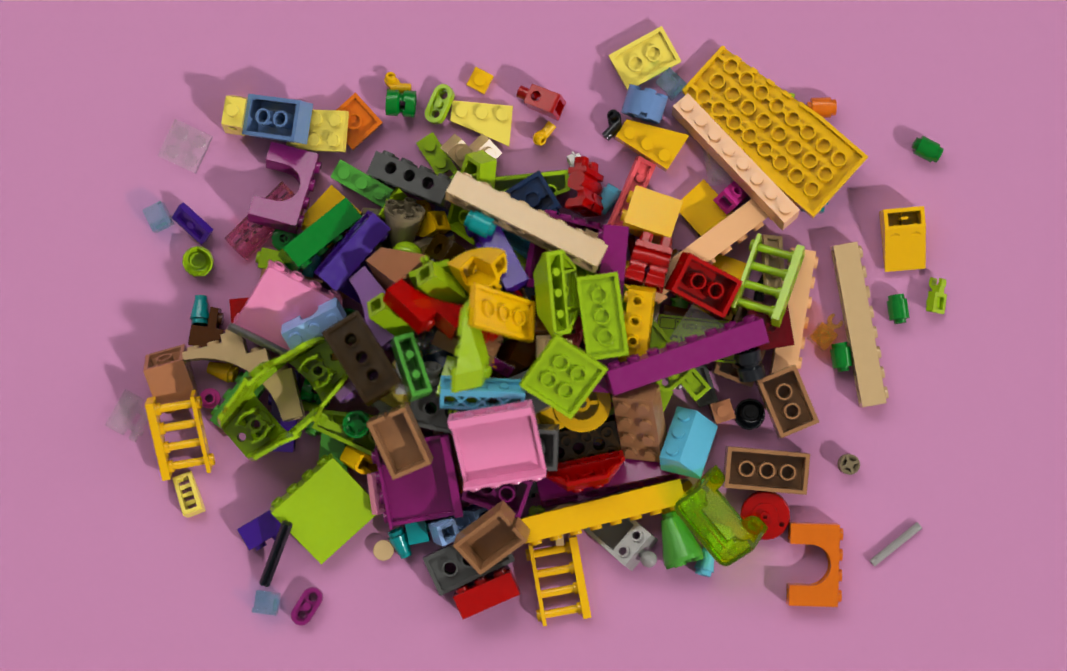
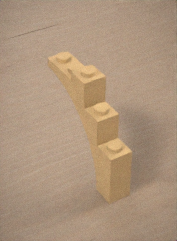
(234, 350)

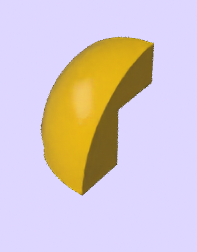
(480, 267)

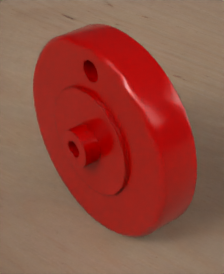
(770, 509)

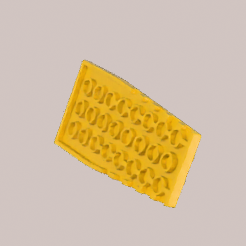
(776, 131)

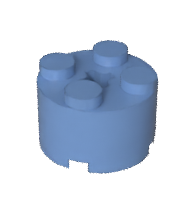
(644, 104)

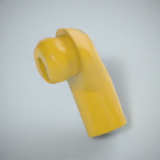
(393, 83)
(541, 136)

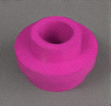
(216, 398)

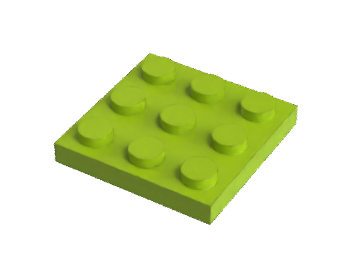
(563, 376)

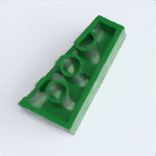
(319, 235)

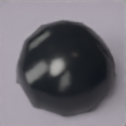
(749, 414)

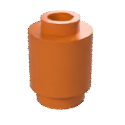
(823, 106)

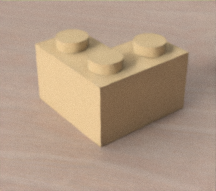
(456, 148)

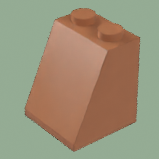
(392, 265)
(169, 375)

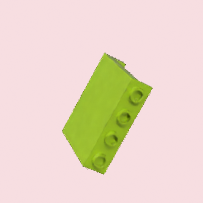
(324, 508)

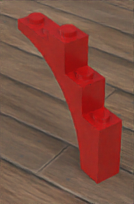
(424, 311)

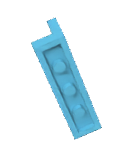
(498, 388)

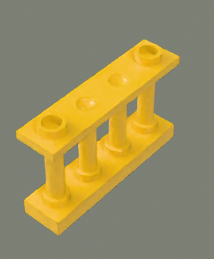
(163, 447)
(574, 567)

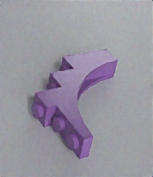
(367, 289)

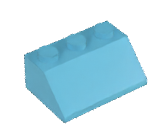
(687, 443)

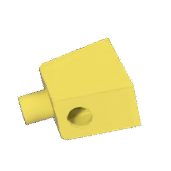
(234, 114)

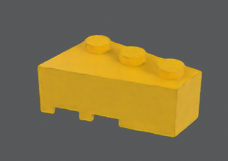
(651, 142)

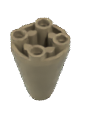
(404, 219)

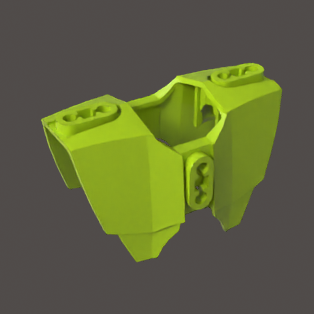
(245, 407)

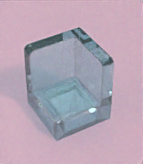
(671, 83)
(158, 216)
(266, 602)

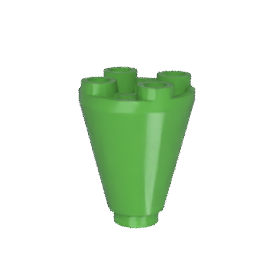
(678, 542)

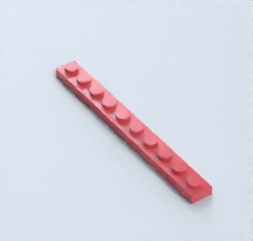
(639, 175)

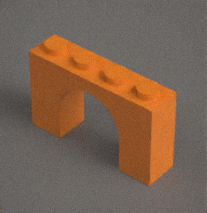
(826, 590)

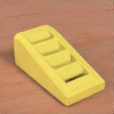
(200, 508)

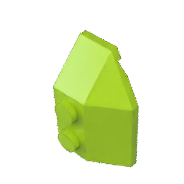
(556, 292)

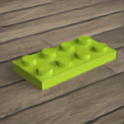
(602, 315)

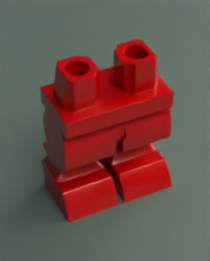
(586, 181)
(649, 255)

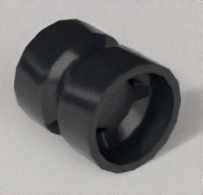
(750, 365)

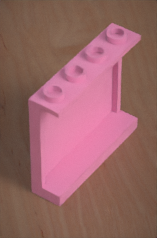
(280, 298)
(498, 445)

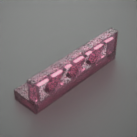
(256, 235)

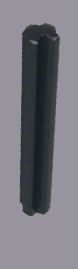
(275, 553)

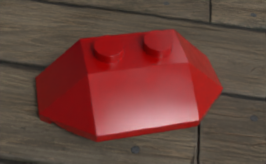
(587, 471)

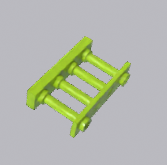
(782, 293)

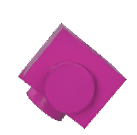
(734, 194)

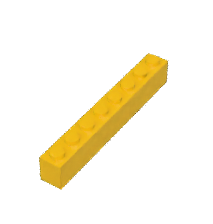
(603, 510)

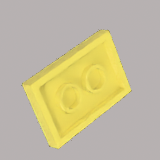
(644, 58)
(326, 132)

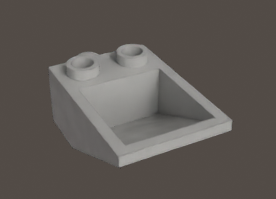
(627, 543)

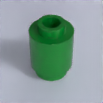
(927, 149)
(898, 308)
(841, 356)

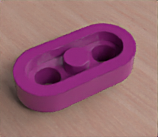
(307, 605)

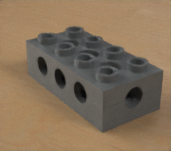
(395, 173)
(431, 420)
(464, 573)

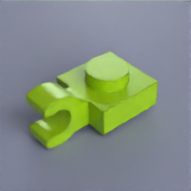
(936, 298)

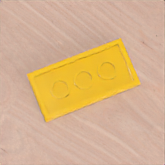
(501, 313)

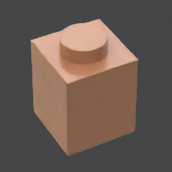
(722, 411)

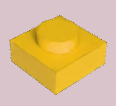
(480, 80)

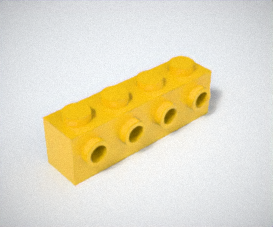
(638, 319)

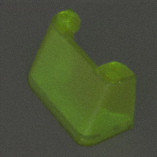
(716, 521)

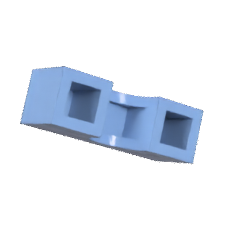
(301, 330)
(446, 528)

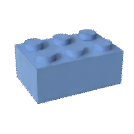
(277, 118)

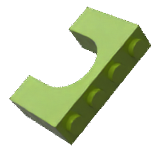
(432, 280)

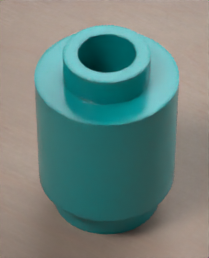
(480, 223)

